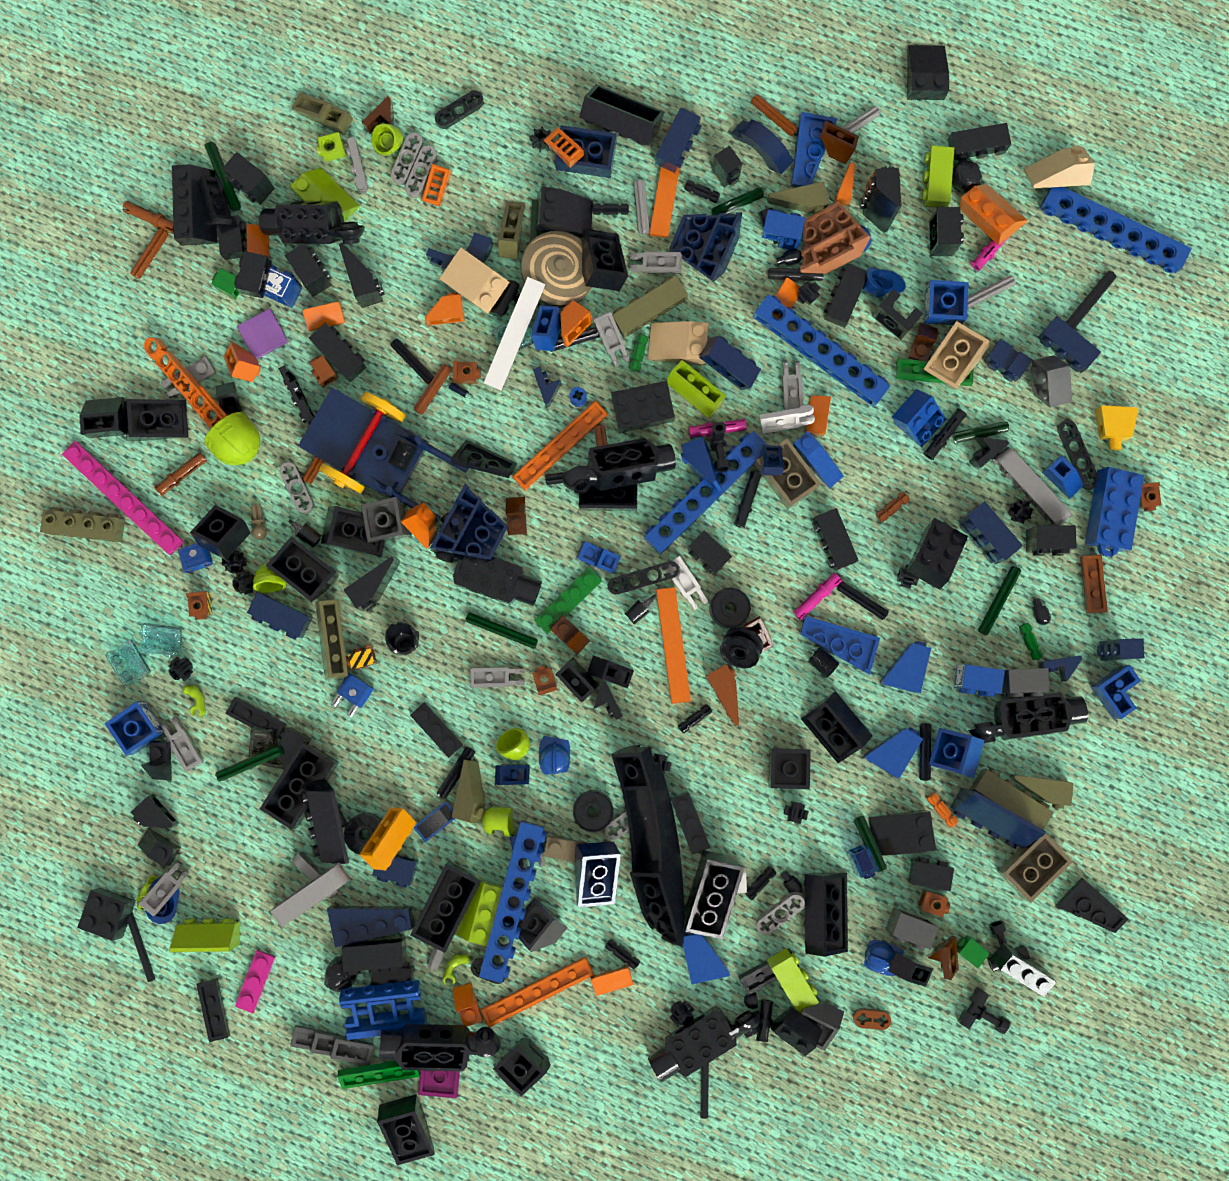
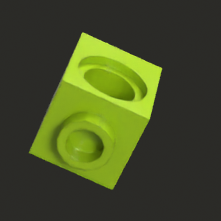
(332, 139)

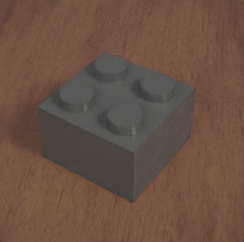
(1051, 381)
(1028, 681)
(911, 928)

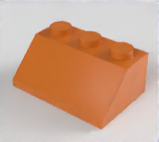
(991, 213)

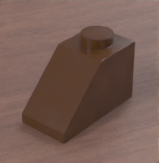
(838, 142)

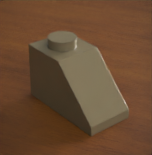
(561, 848)

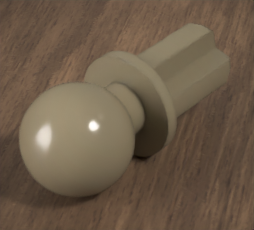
(258, 531)

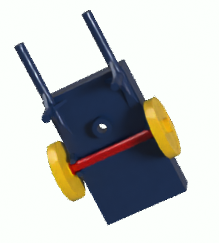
(350, 436)

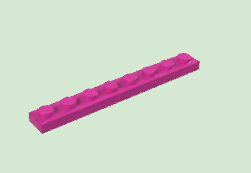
(122, 498)

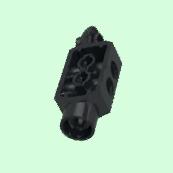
(309, 223)
(620, 465)
(492, 578)
(1032, 717)
(701, 1042)
(437, 1046)

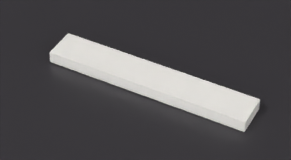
(514, 333)

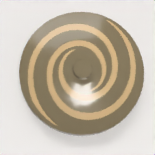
(556, 262)

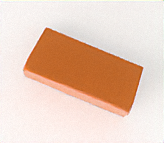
(257, 241)
(787, 295)
(329, 313)
(821, 411)
(612, 980)

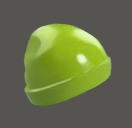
(386, 139)
(267, 581)
(513, 744)

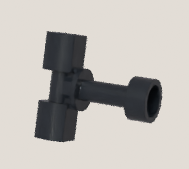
(717, 443)
(998, 928)
(977, 1011)

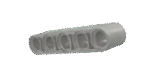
(1032, 486)
(310, 894)

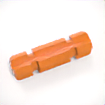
(942, 810)

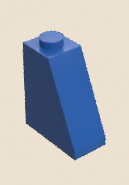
(909, 668)
(895, 751)
(702, 959)

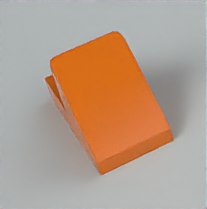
(467, 1004)

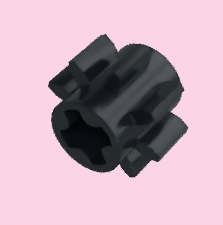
(536, 137)
(808, 292)
(1020, 511)
(235, 562)
(906, 578)
(243, 582)
(180, 668)
(663, 760)
(796, 812)
(681, 1013)

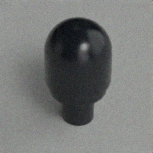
(790, 257)
(1041, 613)
(791, 883)

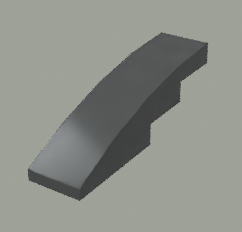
(331, 1045)

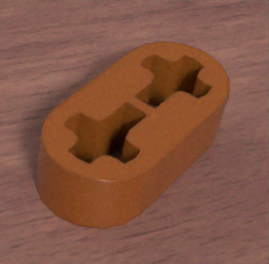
(871, 1024)

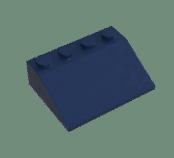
(995, 818)

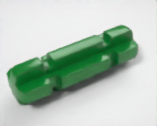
(638, 352)
(1031, 641)

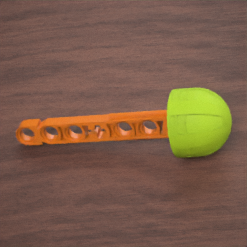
(231, 437)

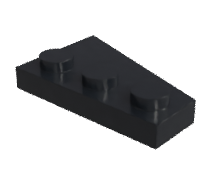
(297, 395)
(484, 460)
(1089, 904)

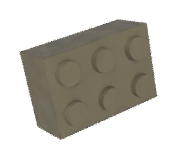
(796, 479)
(1034, 867)

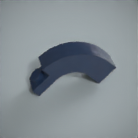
(765, 143)
(479, 248)

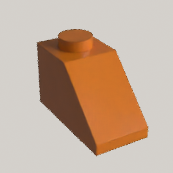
(447, 310)
(574, 321)
(241, 363)
(421, 523)

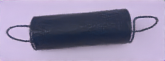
(459, 390)

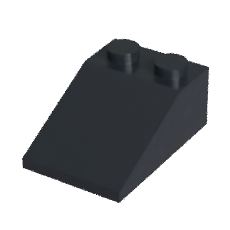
(927, 72)
(562, 211)
(603, 260)
(364, 285)
(155, 419)
(347, 531)
(371, 586)
(903, 832)
(405, 1129)

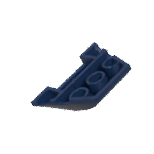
(707, 241)
(470, 528)

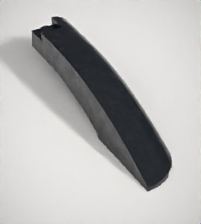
(653, 841)

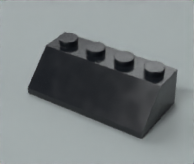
(882, 198)
(190, 210)
(284, 799)
(324, 822)
(712, 895)
(446, 907)
(826, 914)

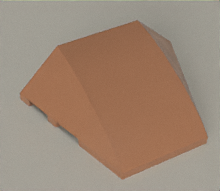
(831, 240)

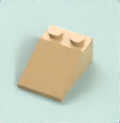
(1061, 169)
(474, 280)
(678, 342)
(957, 355)

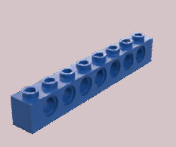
(1124, 226)
(810, 350)
(661, 543)
(490, 969)

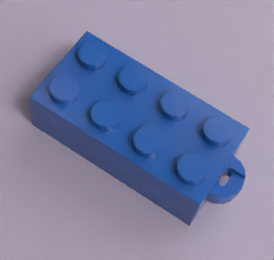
(1114, 511)

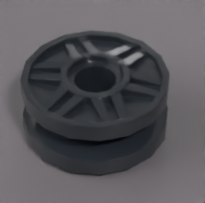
(740, 602)
(741, 647)
(599, 821)
(353, 830)

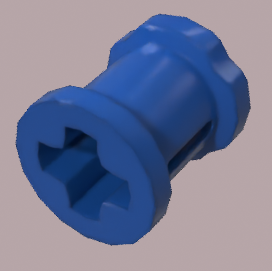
(582, 393)

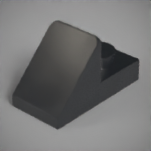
(990, 448)
(606, 696)
(160, 761)

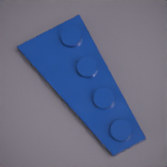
(808, 148)
(847, 644)

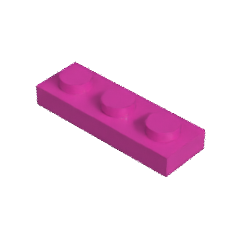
(255, 981)

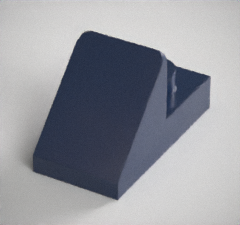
(548, 390)
(772, 460)
(1065, 665)
(512, 774)

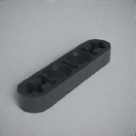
(1082, 453)
(643, 575)

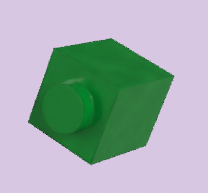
(224, 283)
(971, 951)

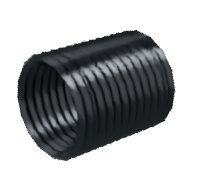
(402, 455)
(823, 662)

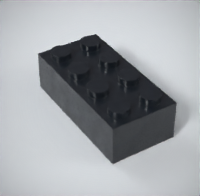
(621, 115)

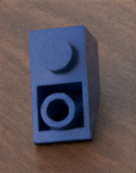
(1064, 476)

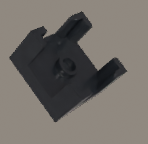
(892, 319)

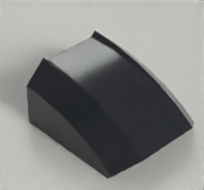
(522, 1066)

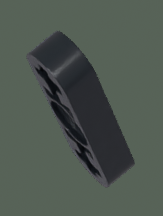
(459, 102)

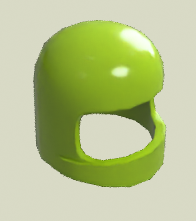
(498, 819)

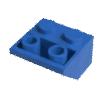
(919, 417)

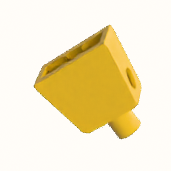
(1116, 424)

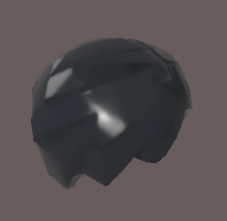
(966, 175)
(401, 638)
(335, 977)

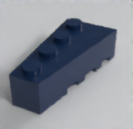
(363, 923)

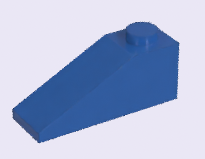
(699, 458)
(818, 459)

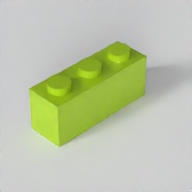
(938, 176)
(695, 389)
(793, 980)

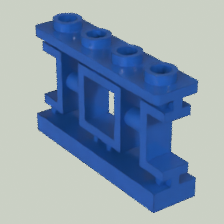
(376, 995)

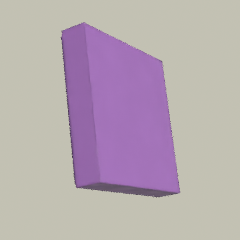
(262, 334)

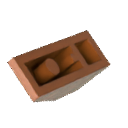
(725, 688)

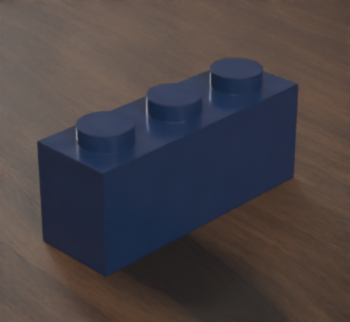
(678, 140)
(1068, 345)
(730, 362)
(279, 616)
(1121, 649)

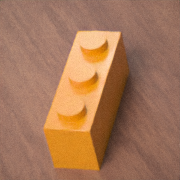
(388, 838)

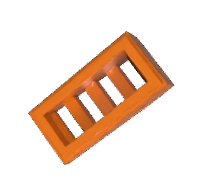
(569, 160)
(447, 173)
(845, 191)

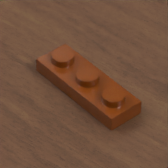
(1093, 584)

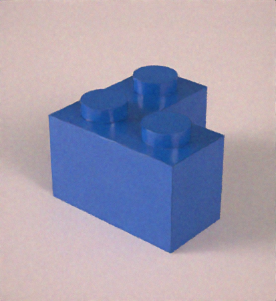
(783, 228)
(1112, 691)

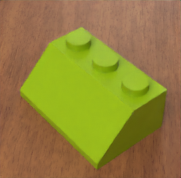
(319, 186)
(480, 915)
(206, 935)

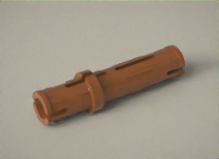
(157, 220)
(174, 479)

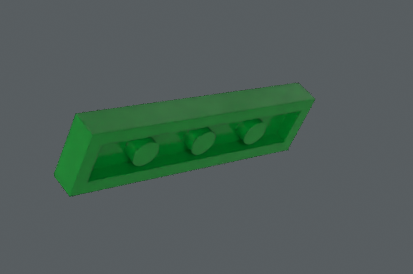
(914, 370)
(568, 599)
(374, 1074)

